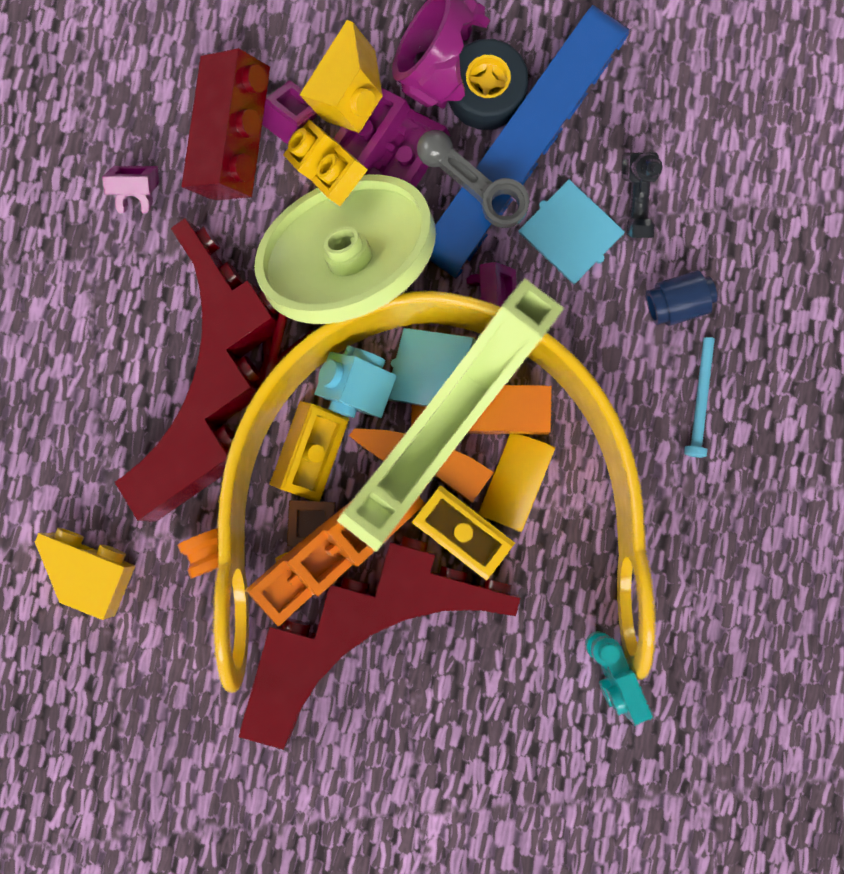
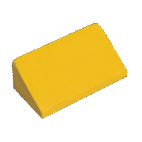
(309, 451)
(516, 481)

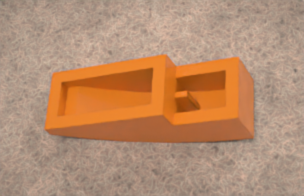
(512, 411)
(458, 471)

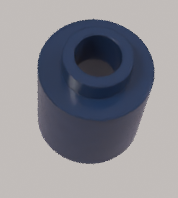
(681, 298)

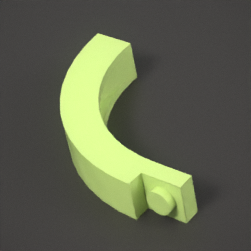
(450, 414)

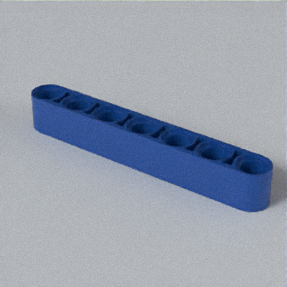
(529, 133)

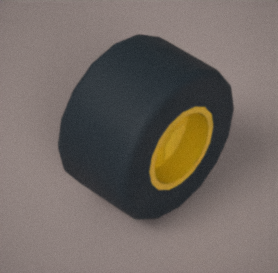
(490, 66)

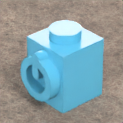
(355, 383)

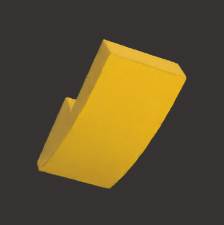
(324, 162)

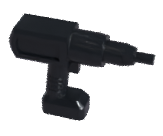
(640, 170)

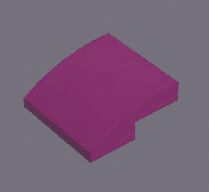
(390, 140)

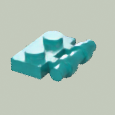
(620, 682)

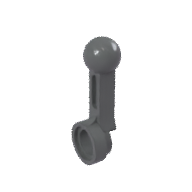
(437, 150)

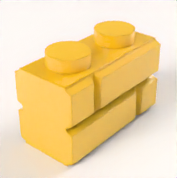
(463, 532)

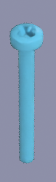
(696, 448)

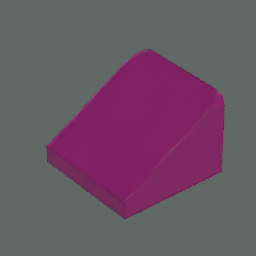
(286, 111)

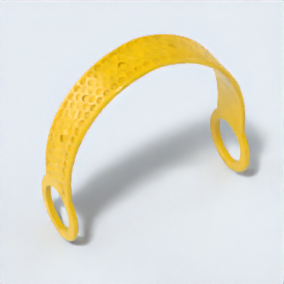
(406, 310)

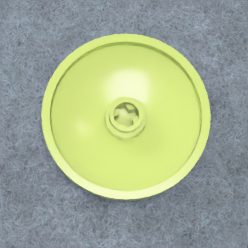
(345, 259)

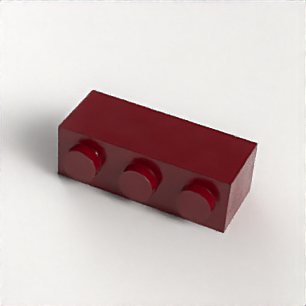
(226, 125)

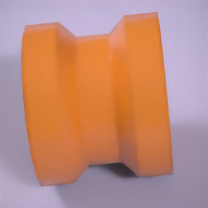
(201, 552)

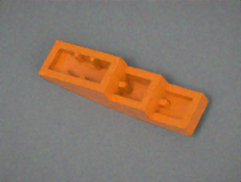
(313, 566)

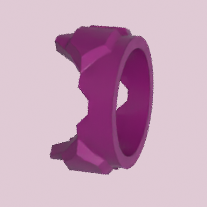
(439, 31)

